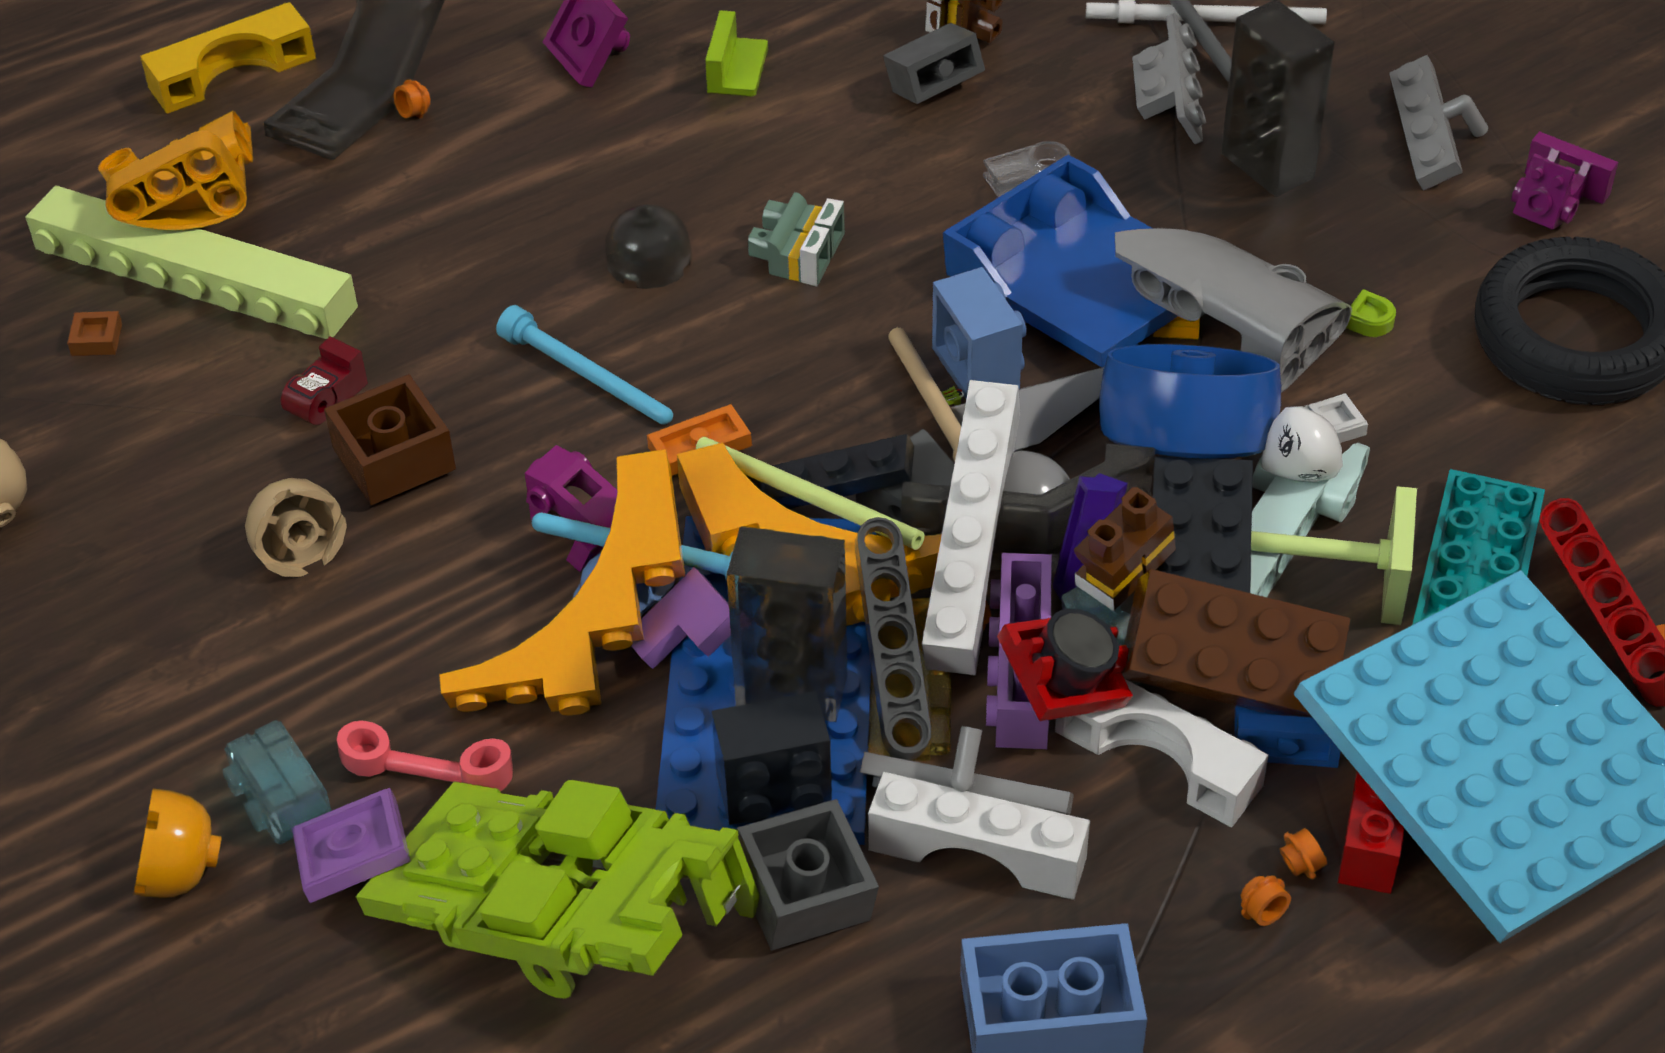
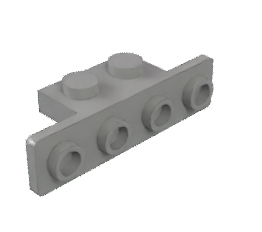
(1168, 79)

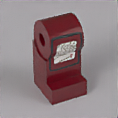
(329, 380)

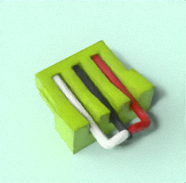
(952, 396)

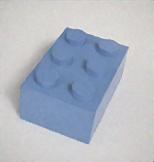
(1053, 992)

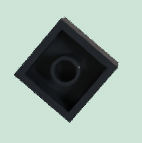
(772, 757)

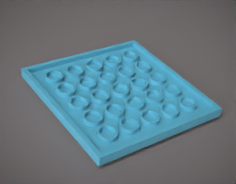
(1501, 751)

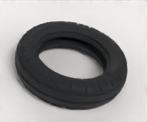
(1561, 371)

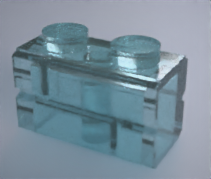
(275, 781)

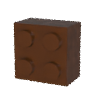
(390, 439)

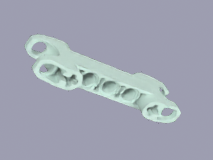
(1295, 505)

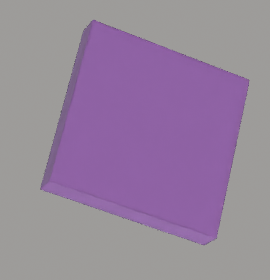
(350, 845)

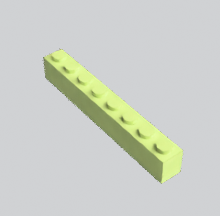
(195, 264)

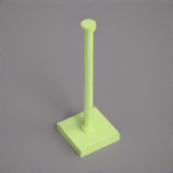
(1391, 554)

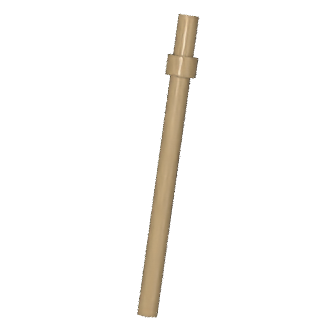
(926, 386)

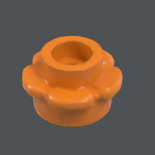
(411, 99)
(1302, 853)
(1264, 899)

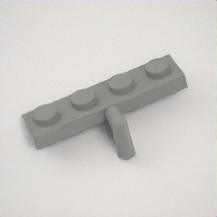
(1427, 121)
(964, 779)

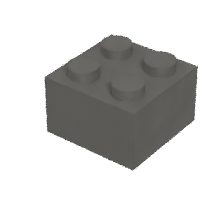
(808, 874)

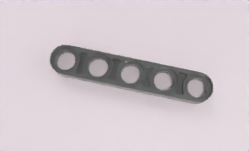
(892, 661)

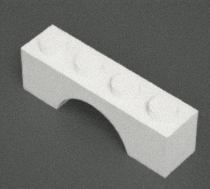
(1219, 768)
(1035, 844)

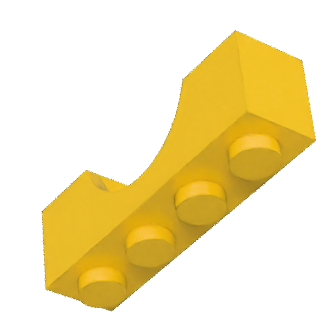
(269, 39)

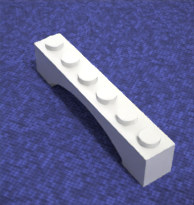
(969, 528)

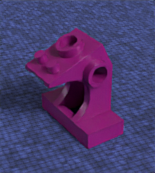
(1553, 191)
(547, 490)

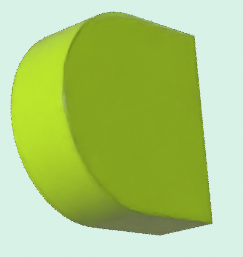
(1371, 315)

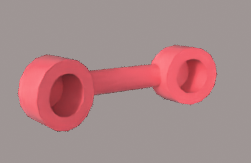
(367, 752)

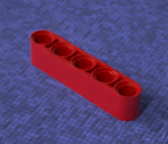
(1600, 583)

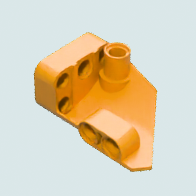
(185, 183)

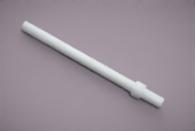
(1127, 11)

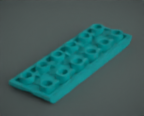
(1479, 538)

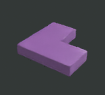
(687, 609)

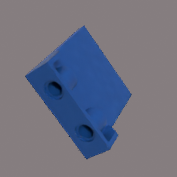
(1057, 259)

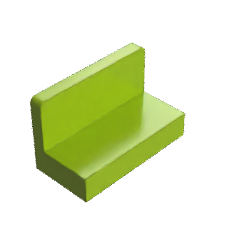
(733, 62)

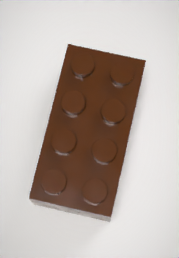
(1228, 643)

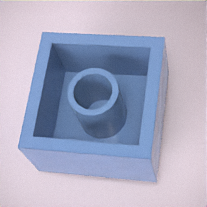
(976, 330)

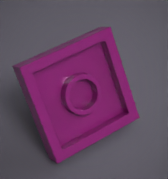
(585, 36)

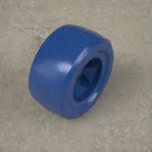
(1189, 400)

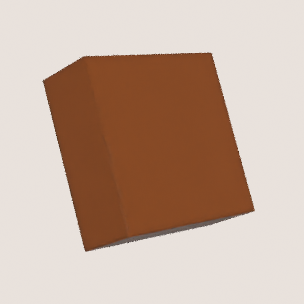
(94, 333)

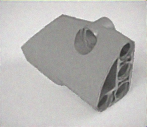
(1264, 302)

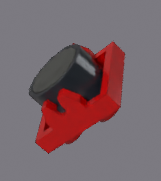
(1067, 664)

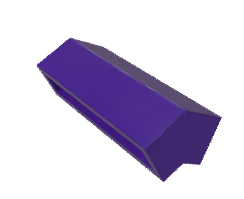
(1092, 501)

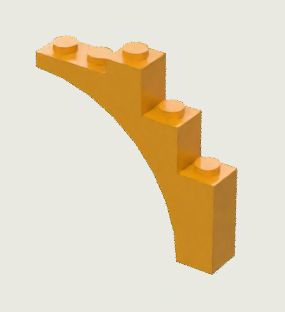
(725, 499)
(605, 611)

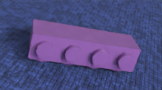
(1021, 597)

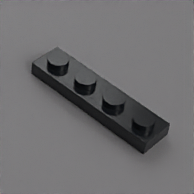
(849, 469)

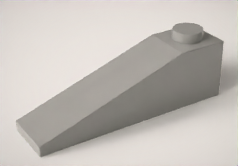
(1050, 405)

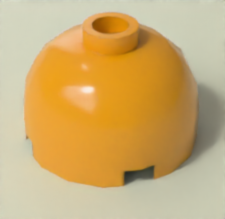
(175, 846)

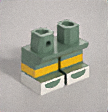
(801, 238)

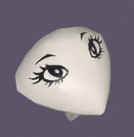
(1302, 446)

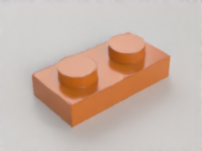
(719, 425)

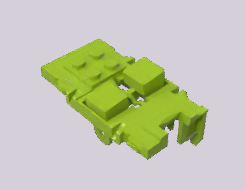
(485, 890)

